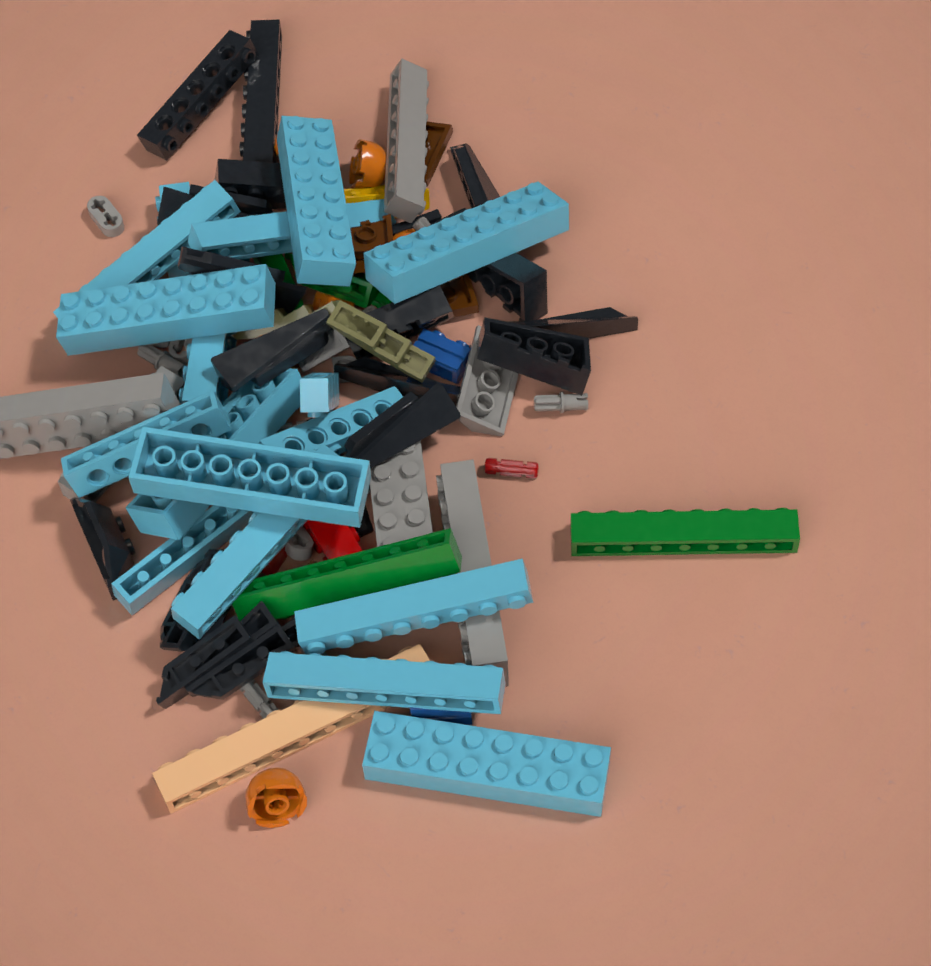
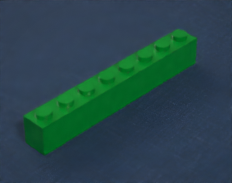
(684, 532)
(354, 575)

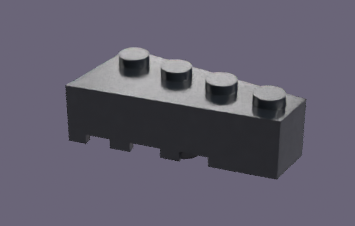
(252, 179)
(517, 284)
(410, 316)
(536, 353)

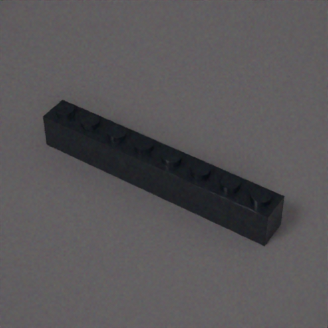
(262, 93)

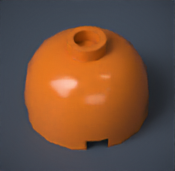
(368, 166)
(275, 797)

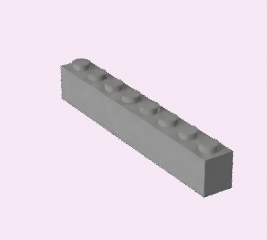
(406, 142)

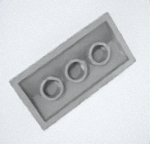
(485, 394)

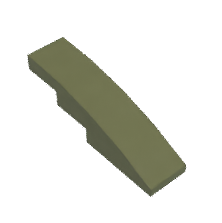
(281, 319)
(380, 341)

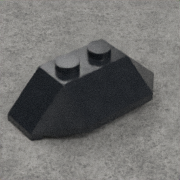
(105, 539)
(174, 635)

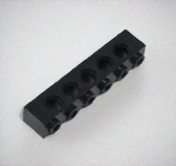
(198, 95)

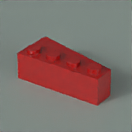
(333, 539)

